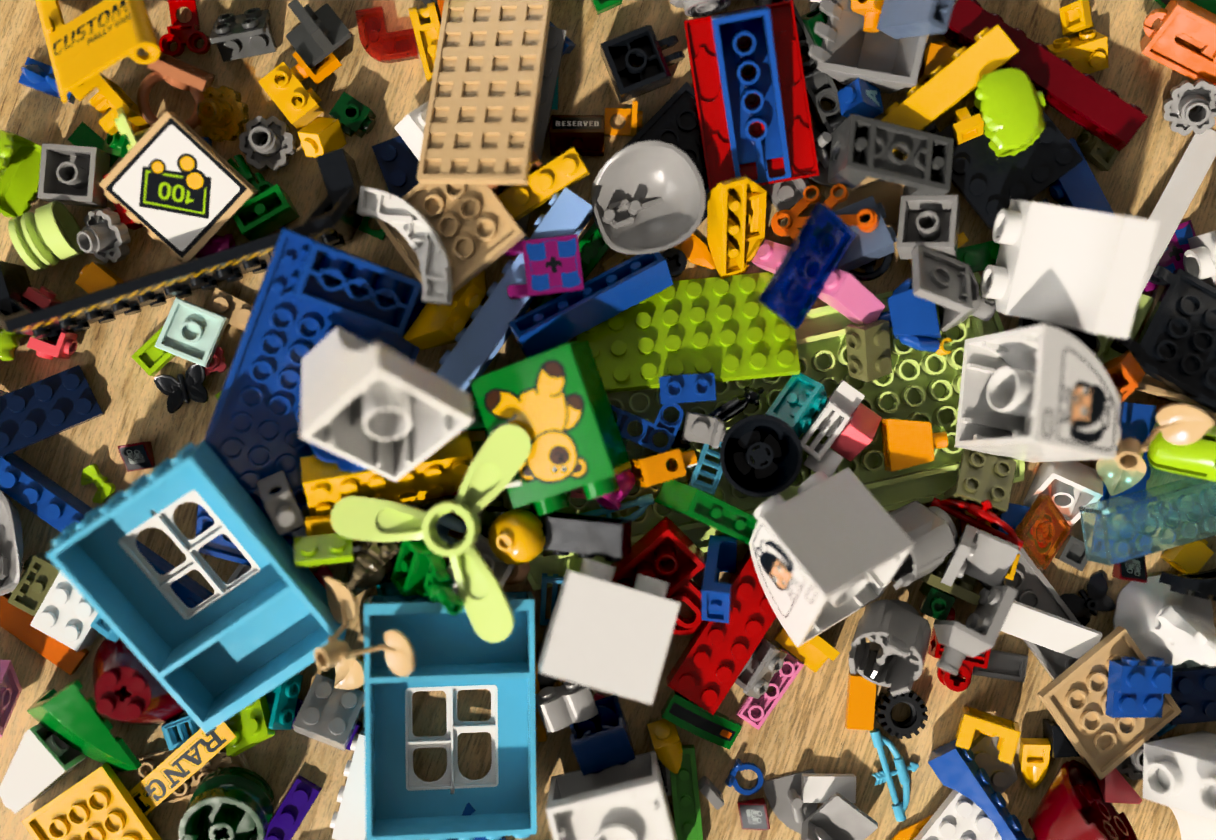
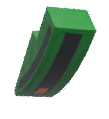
(694, 719)

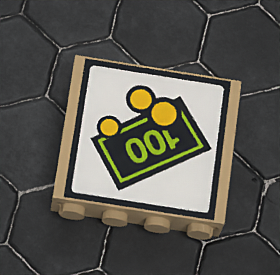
(177, 187)

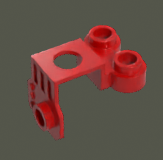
(184, 33)

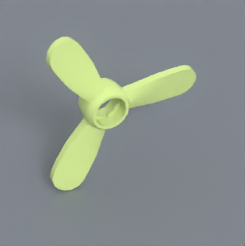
(391, 521)

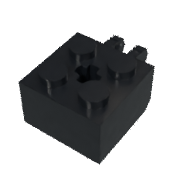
(645, 50)

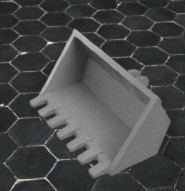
(855, 54)

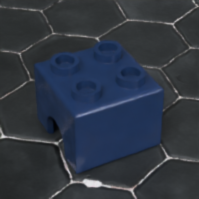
(603, 738)

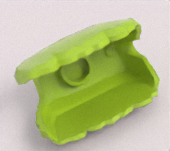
(1010, 110)
(18, 173)

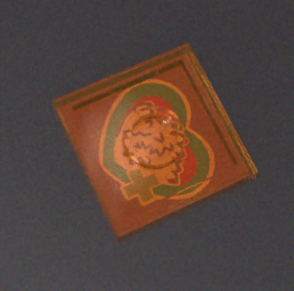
(1043, 531)

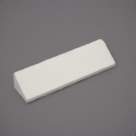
(1050, 630)

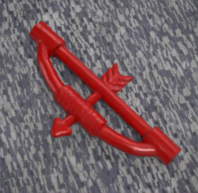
(981, 513)

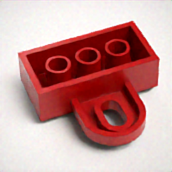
(670, 557)

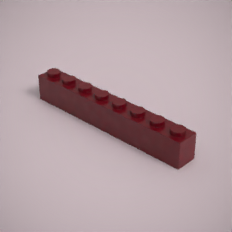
(1062, 86)

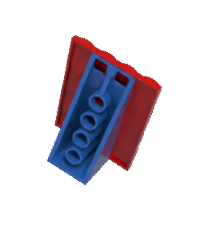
(756, 119)

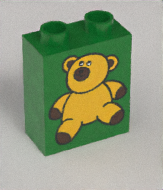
(568, 422)

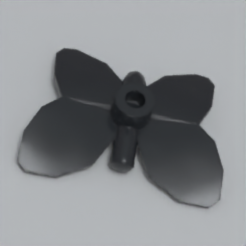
(184, 388)
(1091, 602)

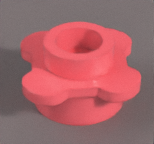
(219, 362)

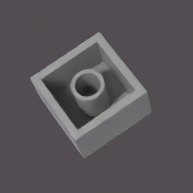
(73, 175)
(928, 222)
(329, 713)

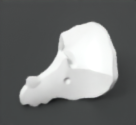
(1167, 622)

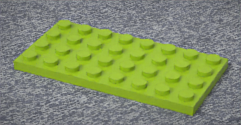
(695, 330)

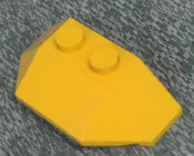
(735, 224)
(442, 323)

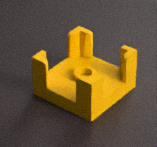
(110, 96)
(990, 725)

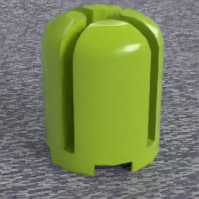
(1191, 460)

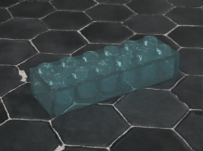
(1149, 520)

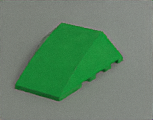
(82, 727)

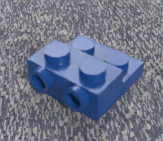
(1137, 687)

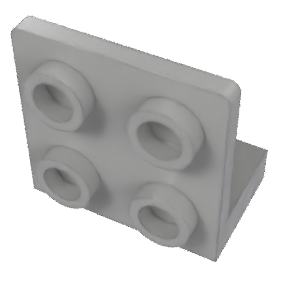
(980, 557)
(838, 821)

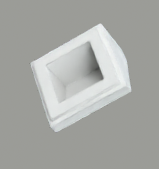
(827, 464)

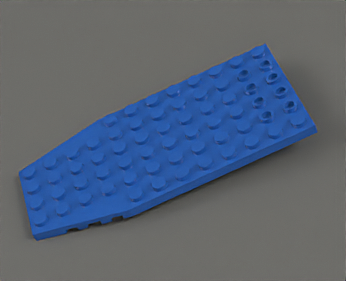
(299, 303)

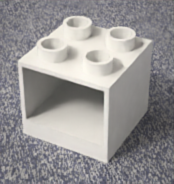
(612, 804)

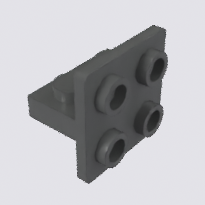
(243, 34)
(317, 34)

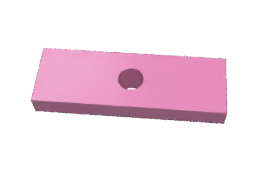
(757, 710)

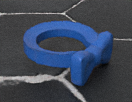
(739, 766)

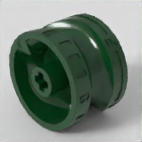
(229, 806)

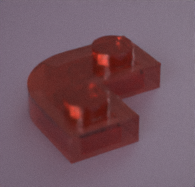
(379, 43)

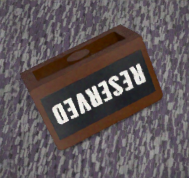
(577, 131)

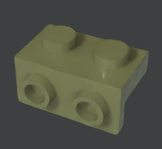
(868, 350)

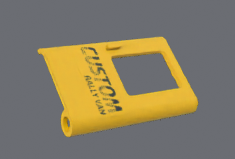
(95, 39)

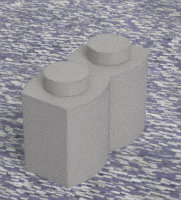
(565, 705)

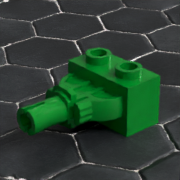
(266, 210)
(425, 573)

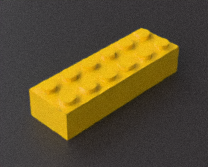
(433, 478)

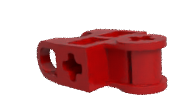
(965, 671)

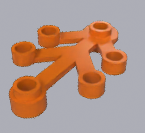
(796, 221)

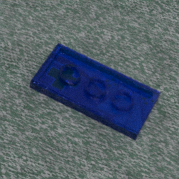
(807, 266)

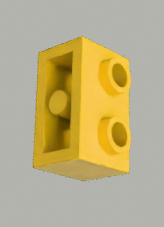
(291, 96)

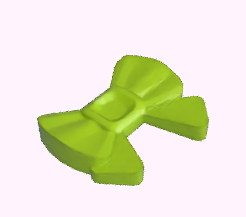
(92, 475)

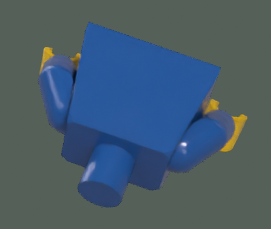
(914, 320)

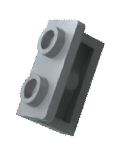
(761, 668)

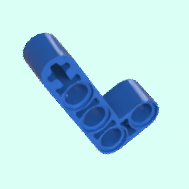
(649, 427)

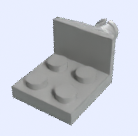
(950, 286)
(980, 628)

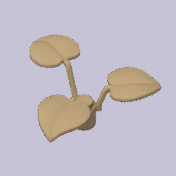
(1179, 425)
(337, 653)

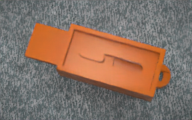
(1182, 39)

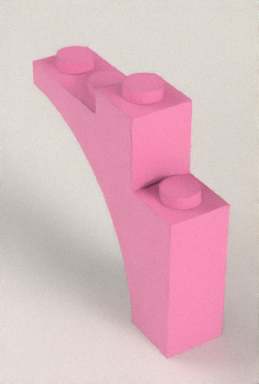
(839, 291)

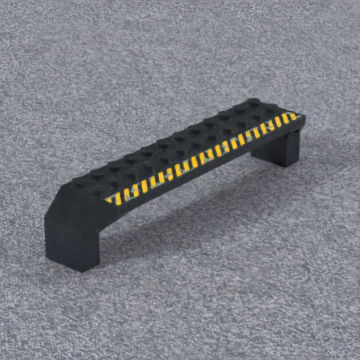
(330, 223)

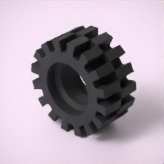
(905, 727)

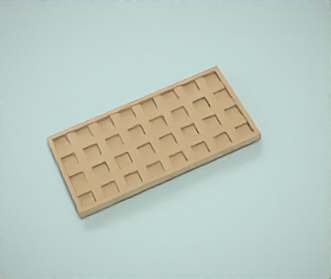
(485, 92)

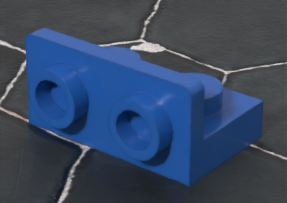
(687, 388)

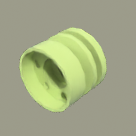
(45, 236)

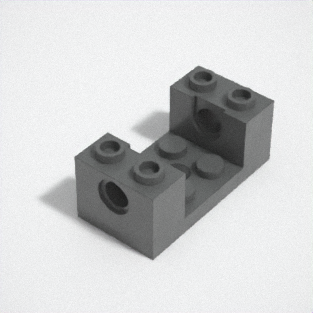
(865, 149)

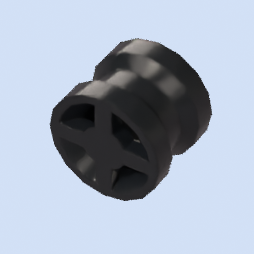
(677, 255)

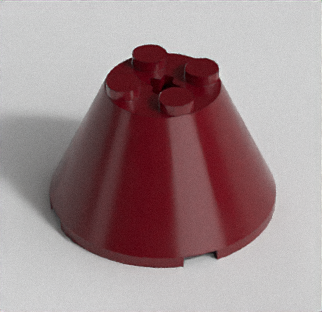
(128, 689)
(1077, 810)

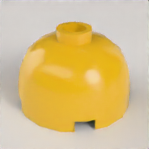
(516, 537)

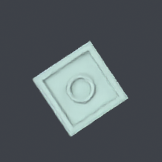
(191, 332)

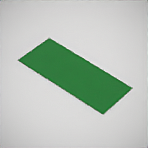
(87, 137)

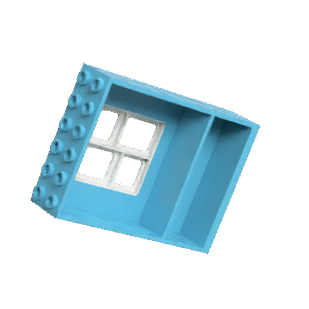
(238, 638)
(449, 660)

